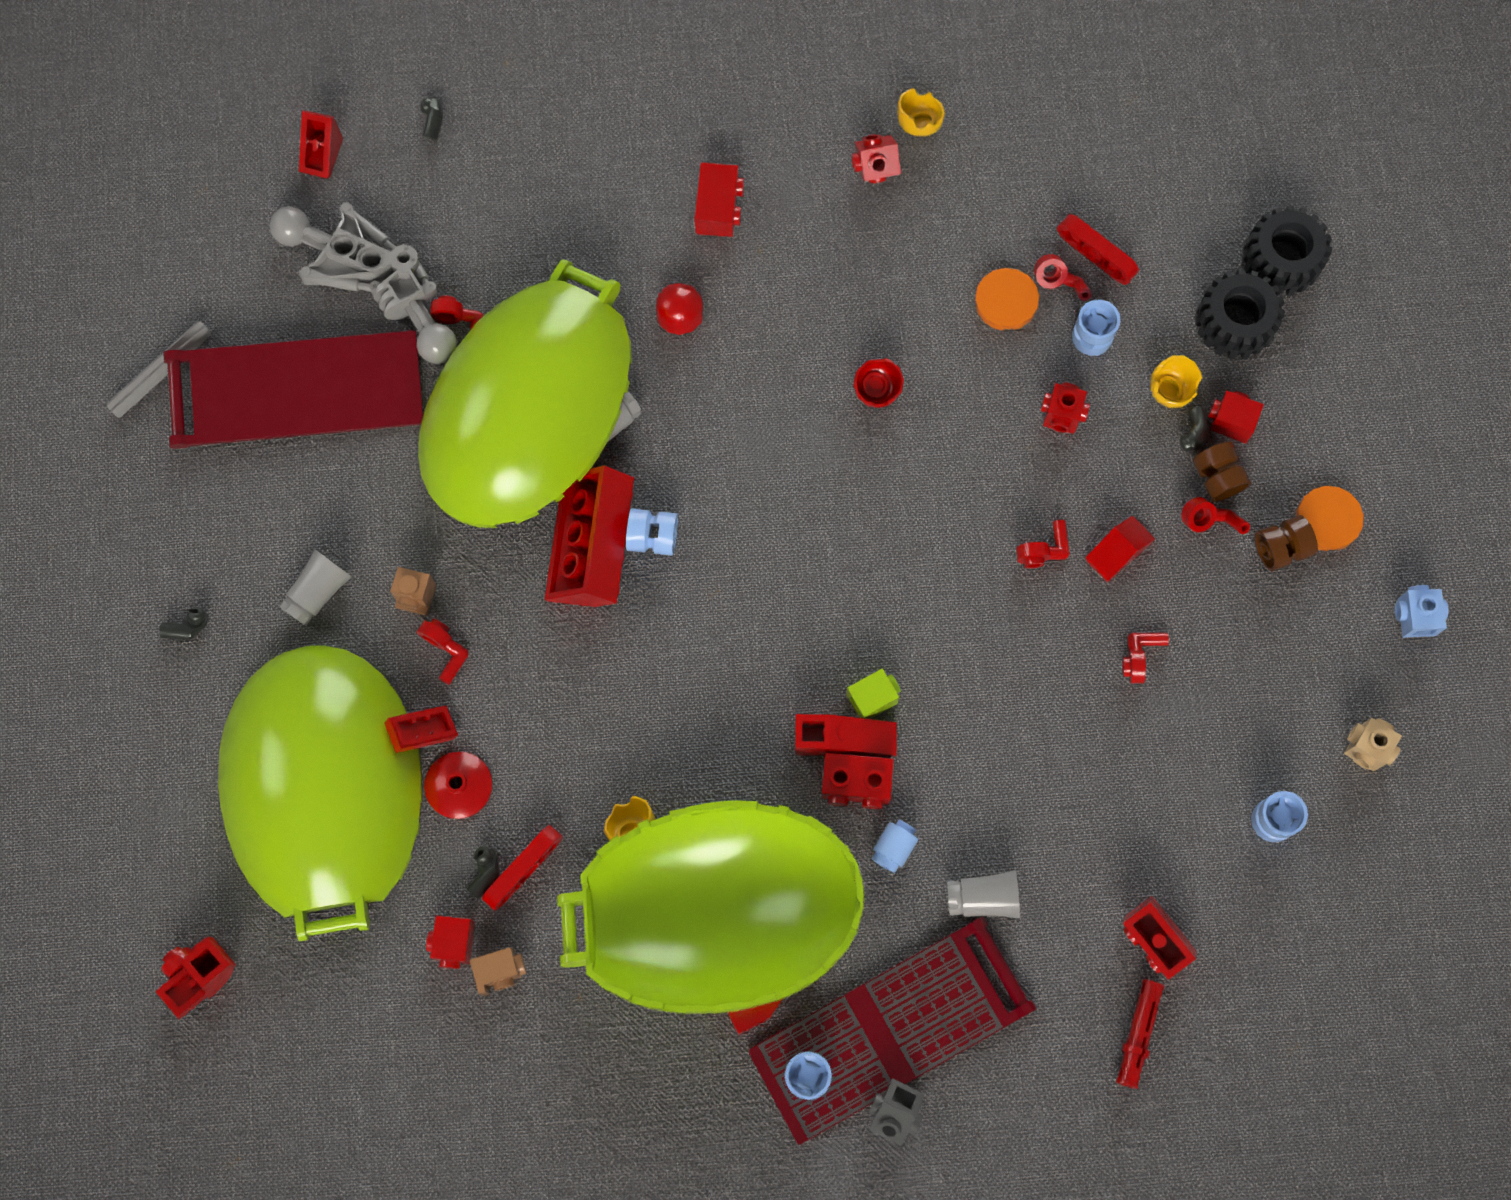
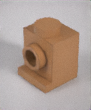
(413, 591)
(497, 970)

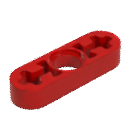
(1097, 249)
(522, 867)

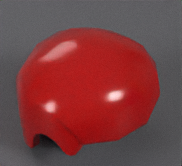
(679, 308)
(878, 382)

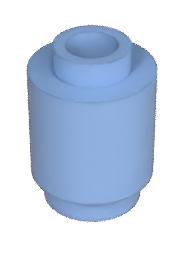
(894, 845)

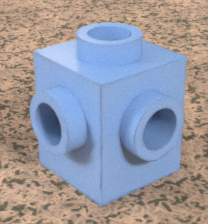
(1421, 612)

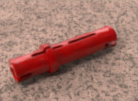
(1142, 1025)

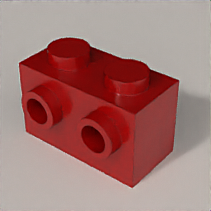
(717, 199)
(857, 780)
(1159, 937)

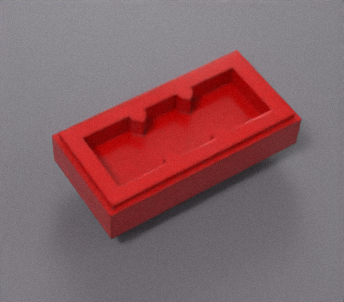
(421, 728)

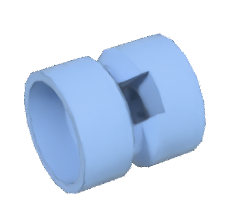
(1095, 327)
(640, 531)
(1279, 816)
(808, 1075)

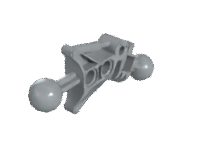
(392, 282)

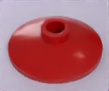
(467, 799)

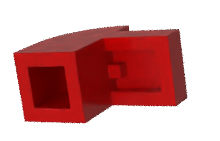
(202, 976)

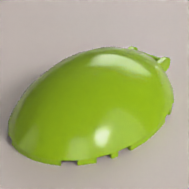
(526, 401)
(315, 788)
(715, 908)

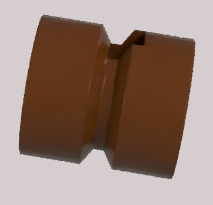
(1220, 469)
(1291, 541)

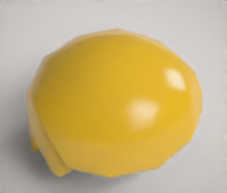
(919, 113)
(1175, 381)
(626, 817)

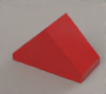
(318, 144)
(1119, 548)

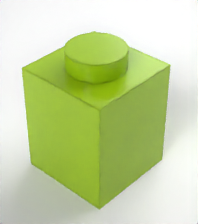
(874, 694)

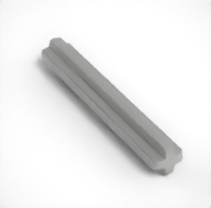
(155, 371)

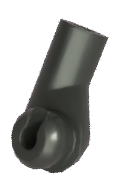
(434, 119)
(1199, 432)
(188, 629)
(488, 871)

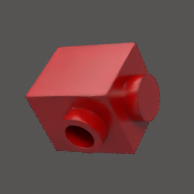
(1235, 416)
(451, 941)

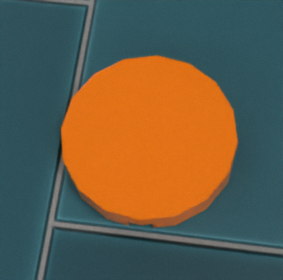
(1006, 299)
(1333, 516)

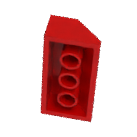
(590, 539)

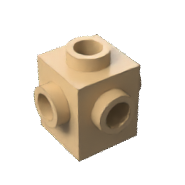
(1364, 748)

